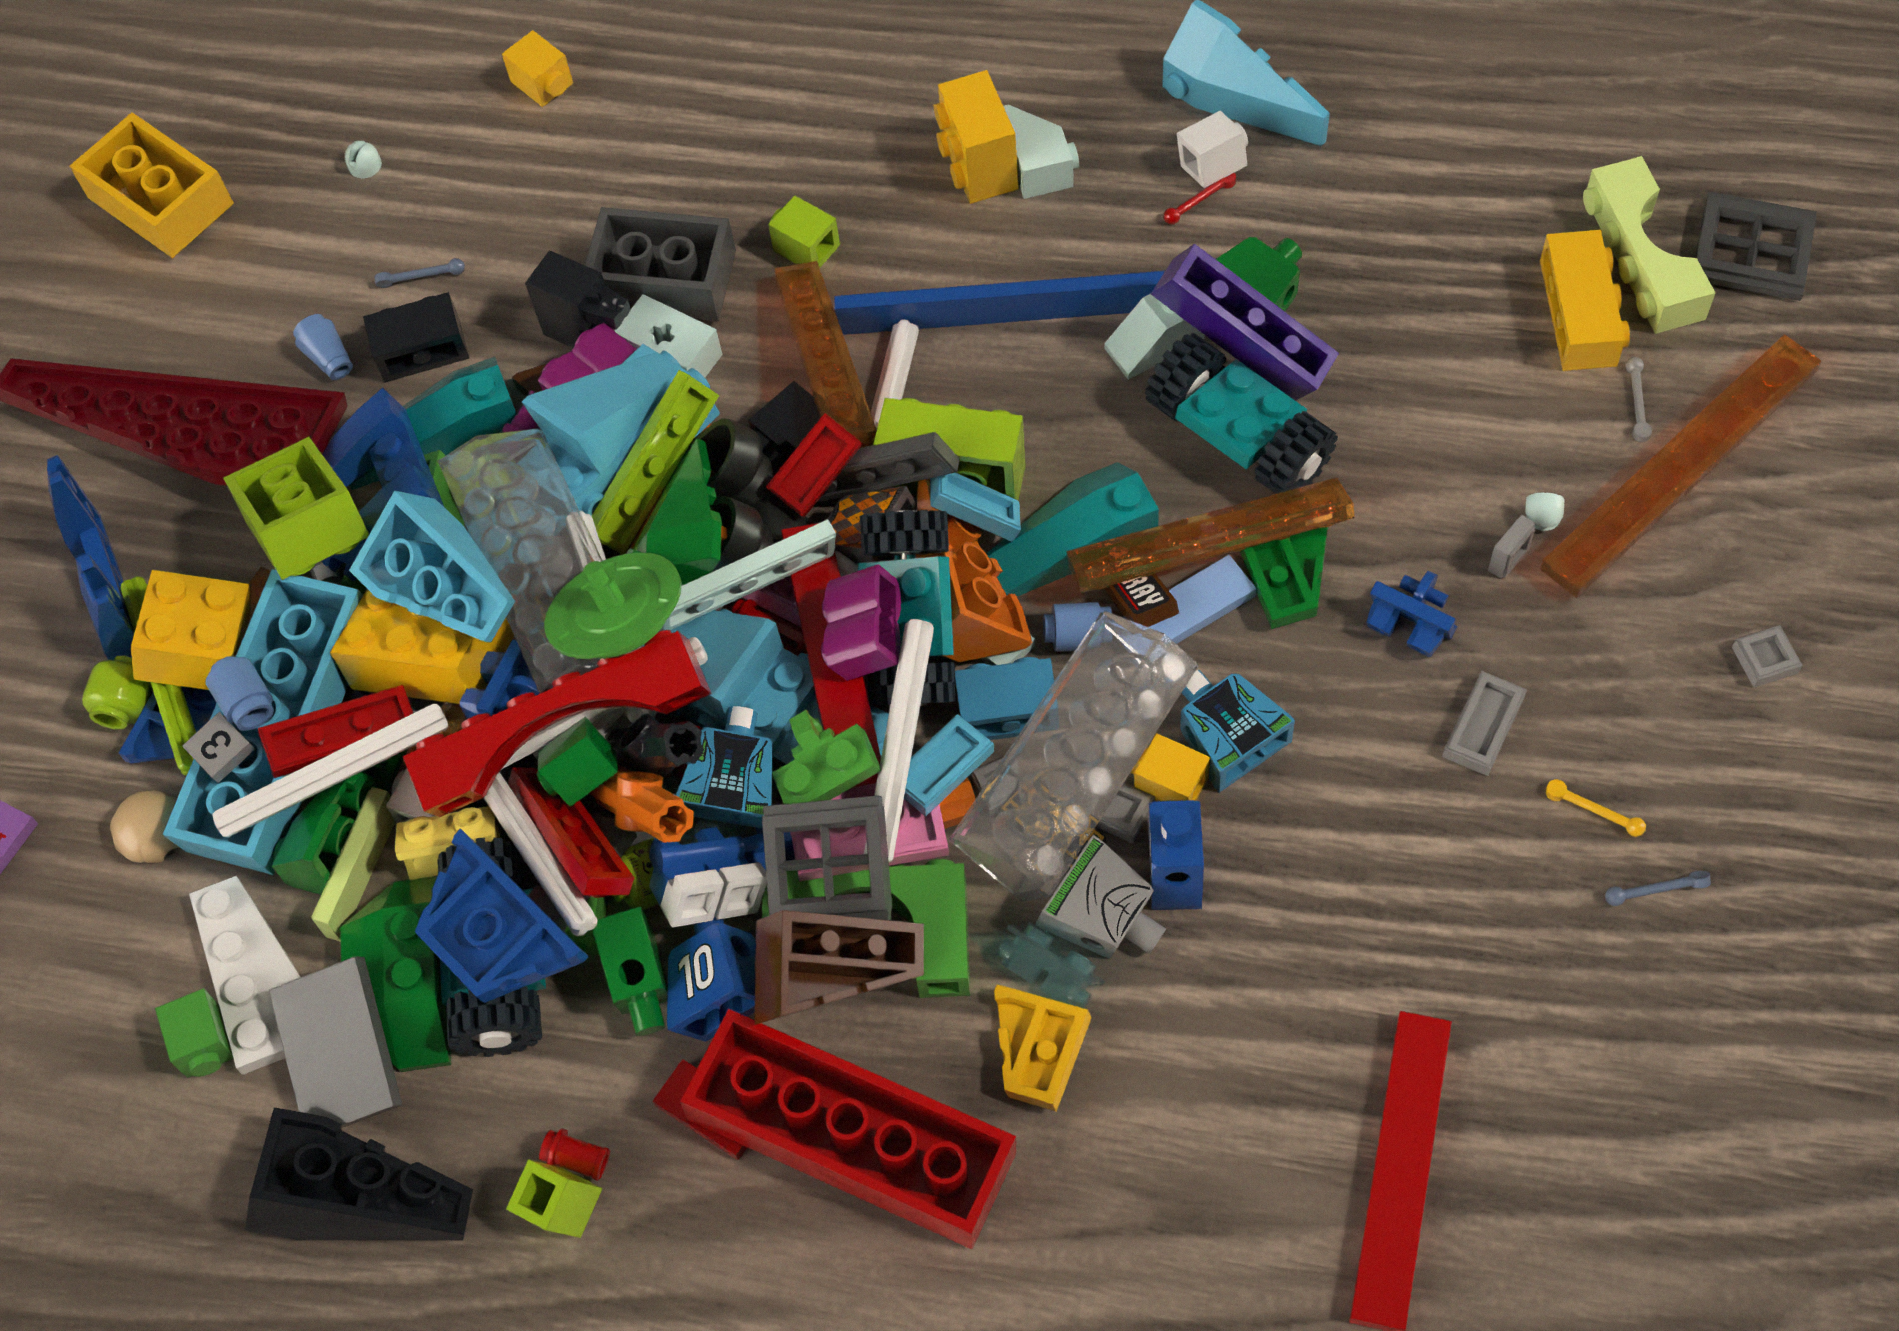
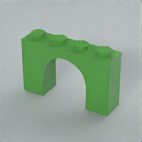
(920, 894)

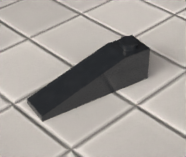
(337, 1187)

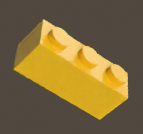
(1583, 300)

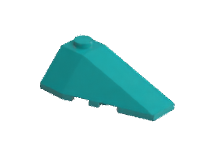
(456, 410)
(1084, 513)

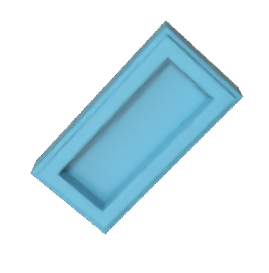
(976, 504)
(945, 763)

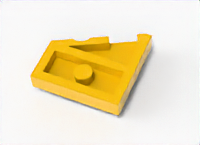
(1038, 1045)

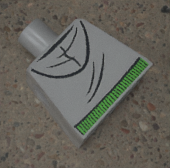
(1101, 904)

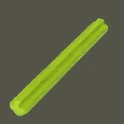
(168, 697)

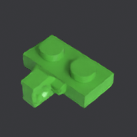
(824, 762)

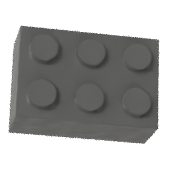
(665, 257)

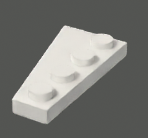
(243, 967)

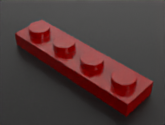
(573, 838)

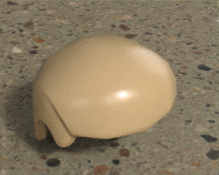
(140, 825)

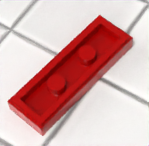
(317, 734)

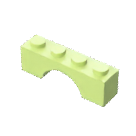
(1666, 286)

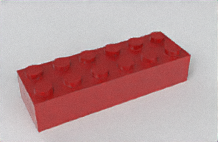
(850, 1128)

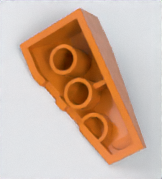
(982, 614)

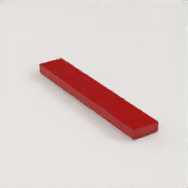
(838, 700)
(1401, 1173)

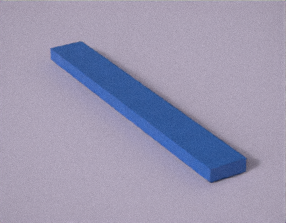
(994, 302)

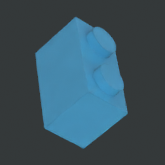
(1002, 696)

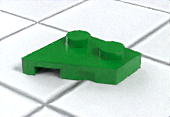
(1288, 575)

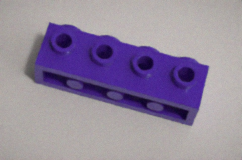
(1244, 323)

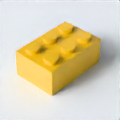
(152, 184)
(396, 647)

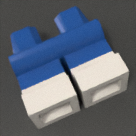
(705, 878)

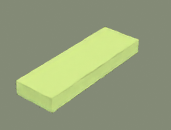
(354, 864)

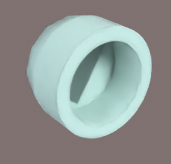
(367, 159)
(1545, 510)

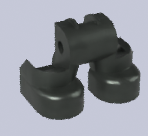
(740, 482)

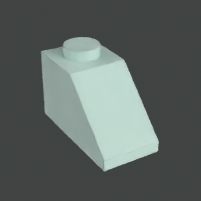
(1043, 154)
(1146, 336)

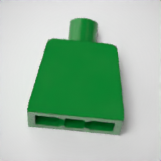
(1267, 269)
(628, 951)

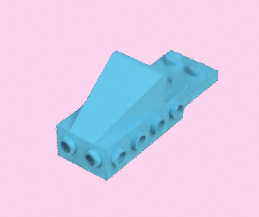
(601, 416)
(755, 672)

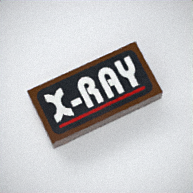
(1144, 600)

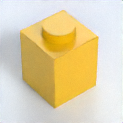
(537, 68)
(1171, 771)

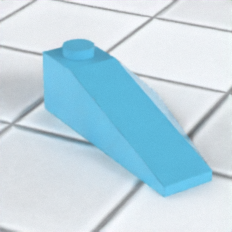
(1220, 73)
(432, 567)

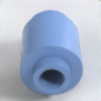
(1070, 623)
(240, 692)

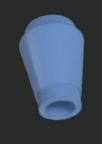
(323, 346)

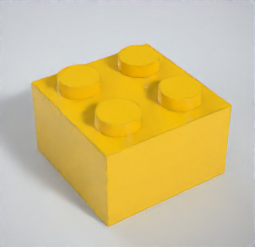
(976, 137)
(187, 627)

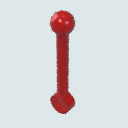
(1172, 215)

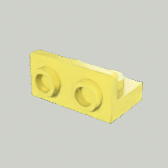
(424, 838)

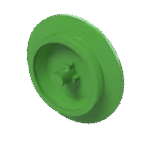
(613, 606)

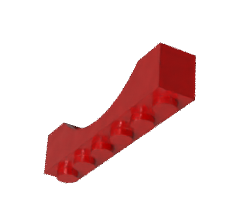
(464, 764)

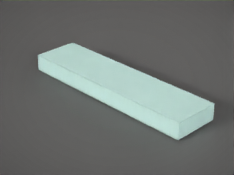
(752, 573)

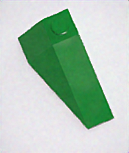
(683, 522)
(320, 831)

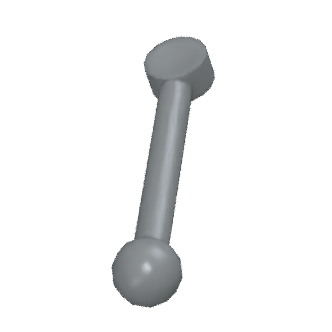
(1642, 430)

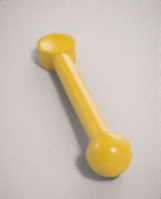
(1557, 790)

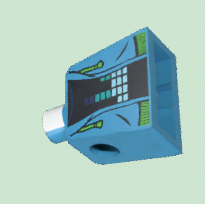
(1232, 726)
(732, 773)

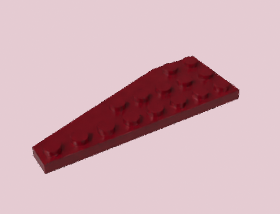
(175, 419)

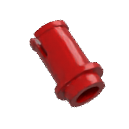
(574, 1154)

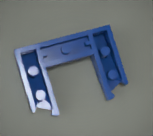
(382, 438)
(95, 560)

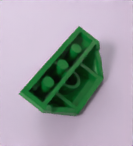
(402, 974)

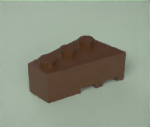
(829, 958)

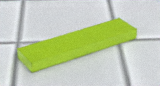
(652, 461)

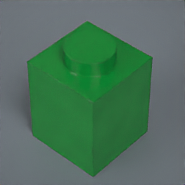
(576, 762)

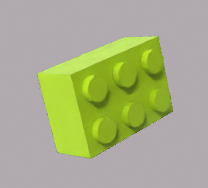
(985, 441)
(297, 508)

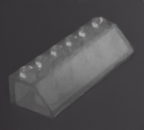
(527, 532)
(1073, 755)

